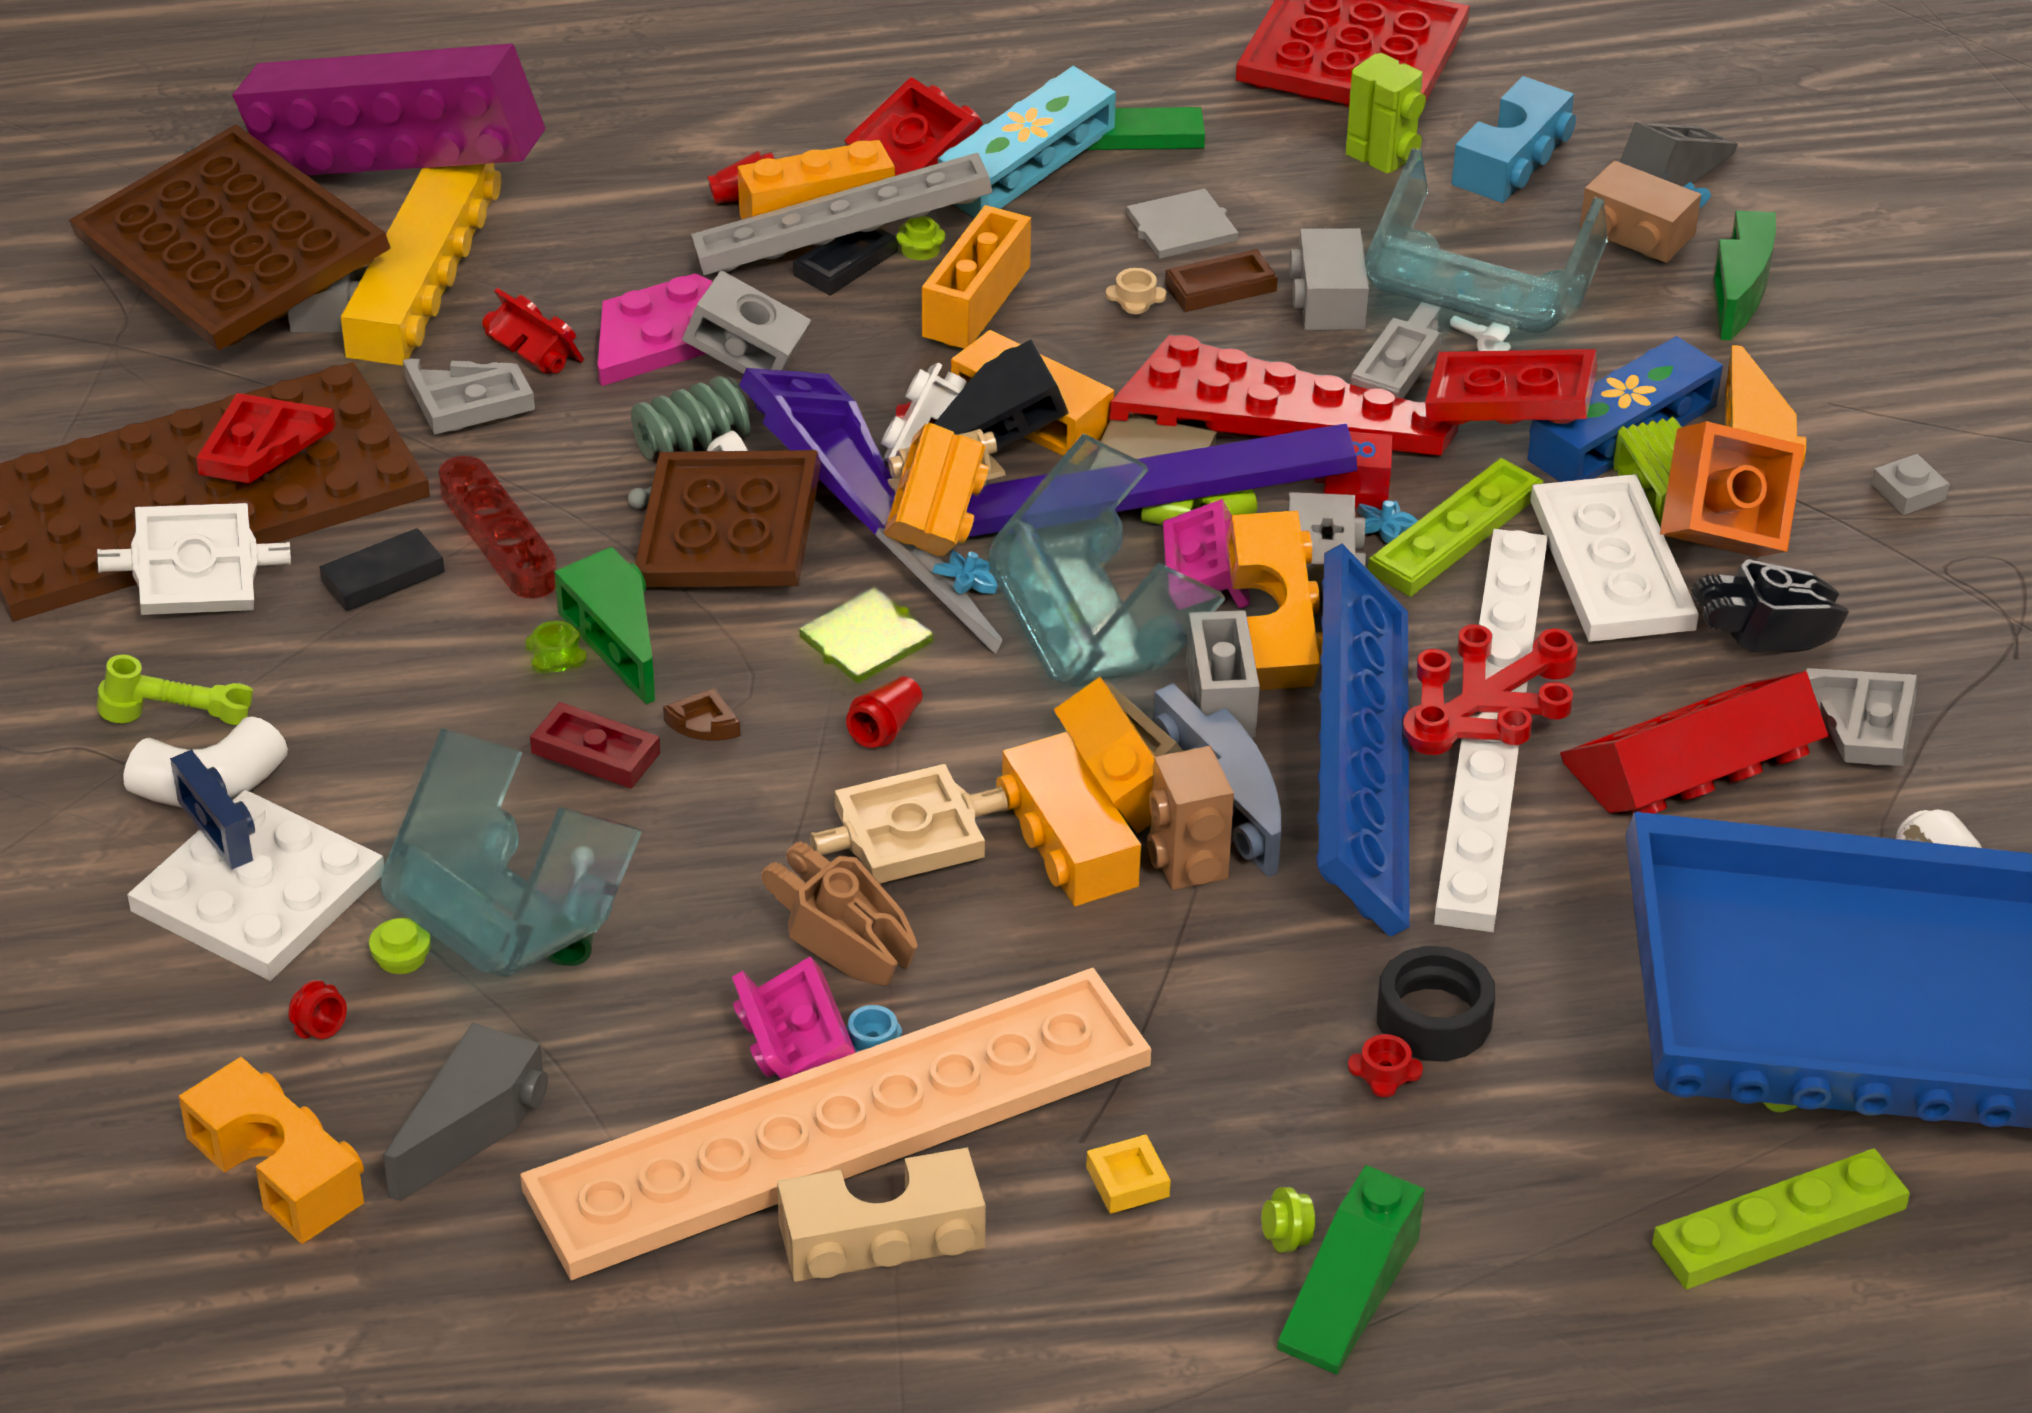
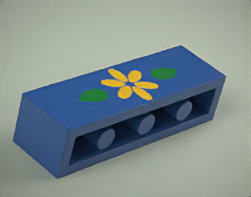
(1657, 385)

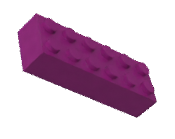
(393, 109)

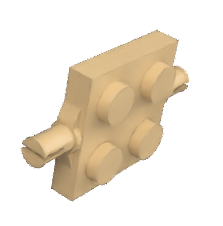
(909, 823)

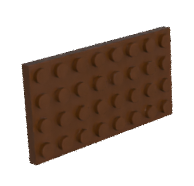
(85, 493)

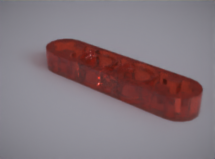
(507, 522)

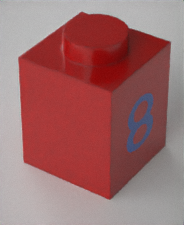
(1373, 476)

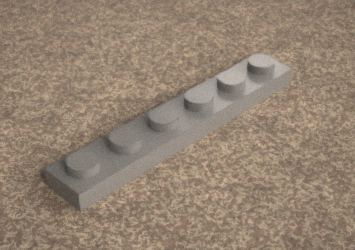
(842, 213)

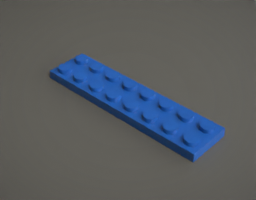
(1363, 743)

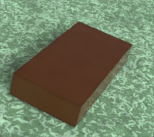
(1221, 280)

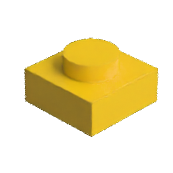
(1128, 1174)

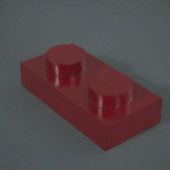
(595, 745)

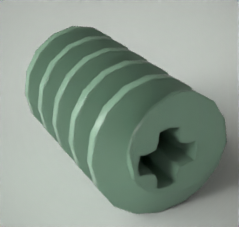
(690, 416)

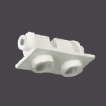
(929, 400)

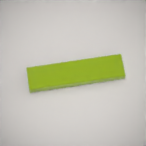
(1454, 527)

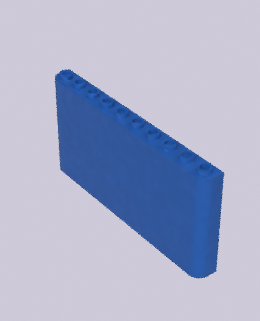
(1835, 969)

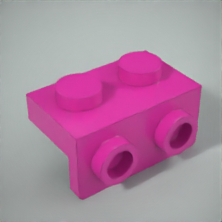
(792, 1020)

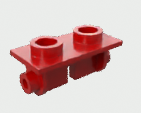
(546, 341)

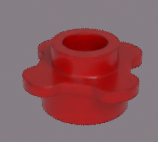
(1385, 1064)

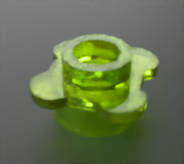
(555, 647)

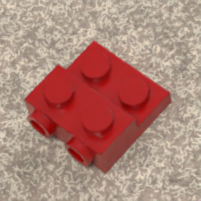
(917, 126)

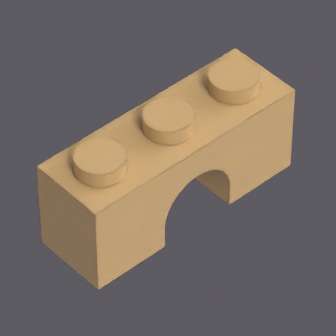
(836, 1233)

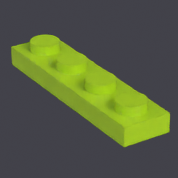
(1780, 1218)

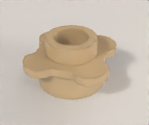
(1136, 290)

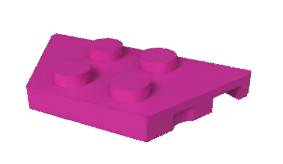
(647, 328)

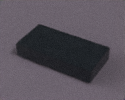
(844, 259)
(382, 569)

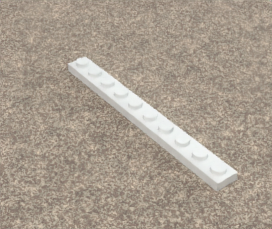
(1488, 767)

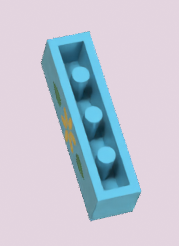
(1038, 135)

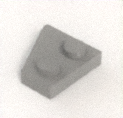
(468, 393)

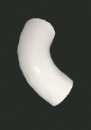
(241, 759)

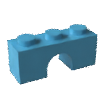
(1529, 128)

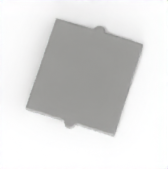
(1182, 223)

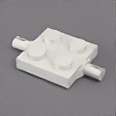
(194, 558)

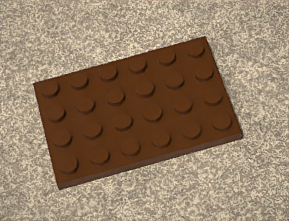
(229, 236)

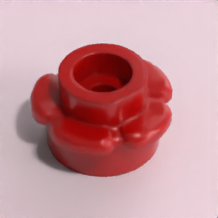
(317, 1010)

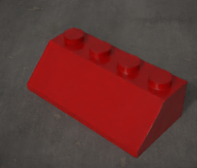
(1699, 744)

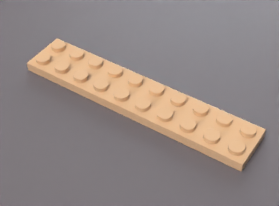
(832, 1118)

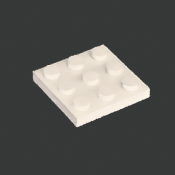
(266, 907)

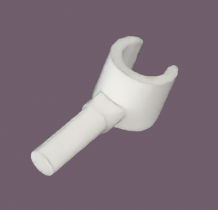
(1488, 338)

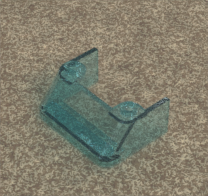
(1414, 266)
(1055, 579)
(455, 854)

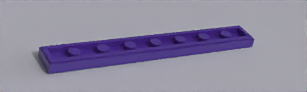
(1197, 473)

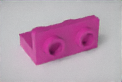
(1199, 549)

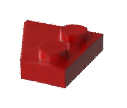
(260, 435)

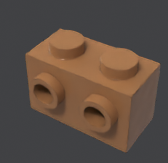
(1644, 210)
(1190, 818)

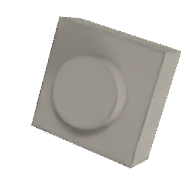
(1910, 484)

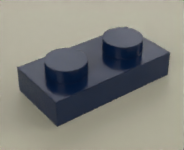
(209, 806)

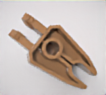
(842, 914)

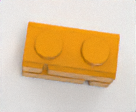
(936, 490)

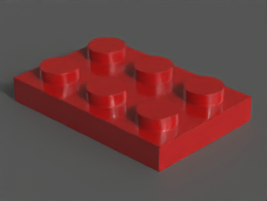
(1511, 386)

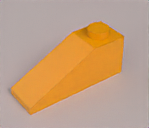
(1755, 403)
(1111, 749)

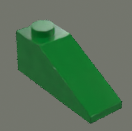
(607, 607)
(1353, 1268)

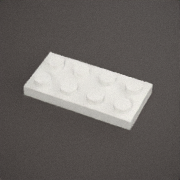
(1613, 558)

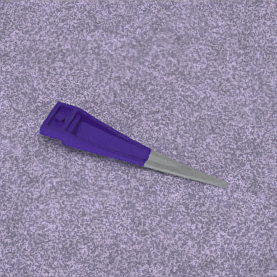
(819, 415)

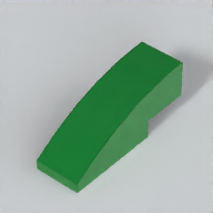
(1743, 270)

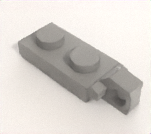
(1400, 352)

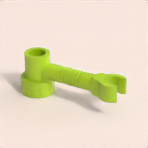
(124, 690)

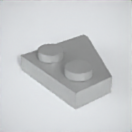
(1866, 713)

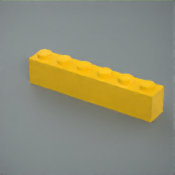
(426, 245)

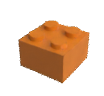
(1732, 489)

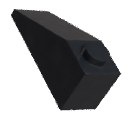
(1007, 397)

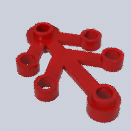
(1436, 725)

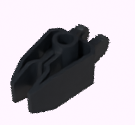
(1771, 607)

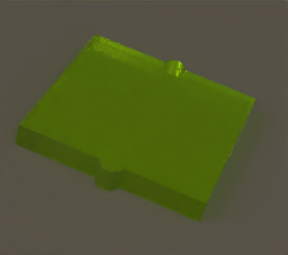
(866, 635)

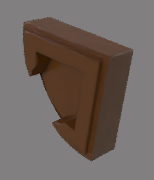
(703, 717)

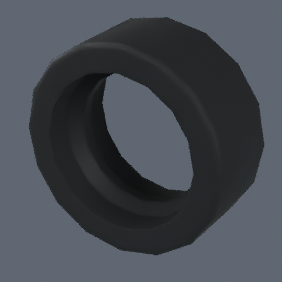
(1437, 970)

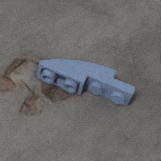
(1256, 801)

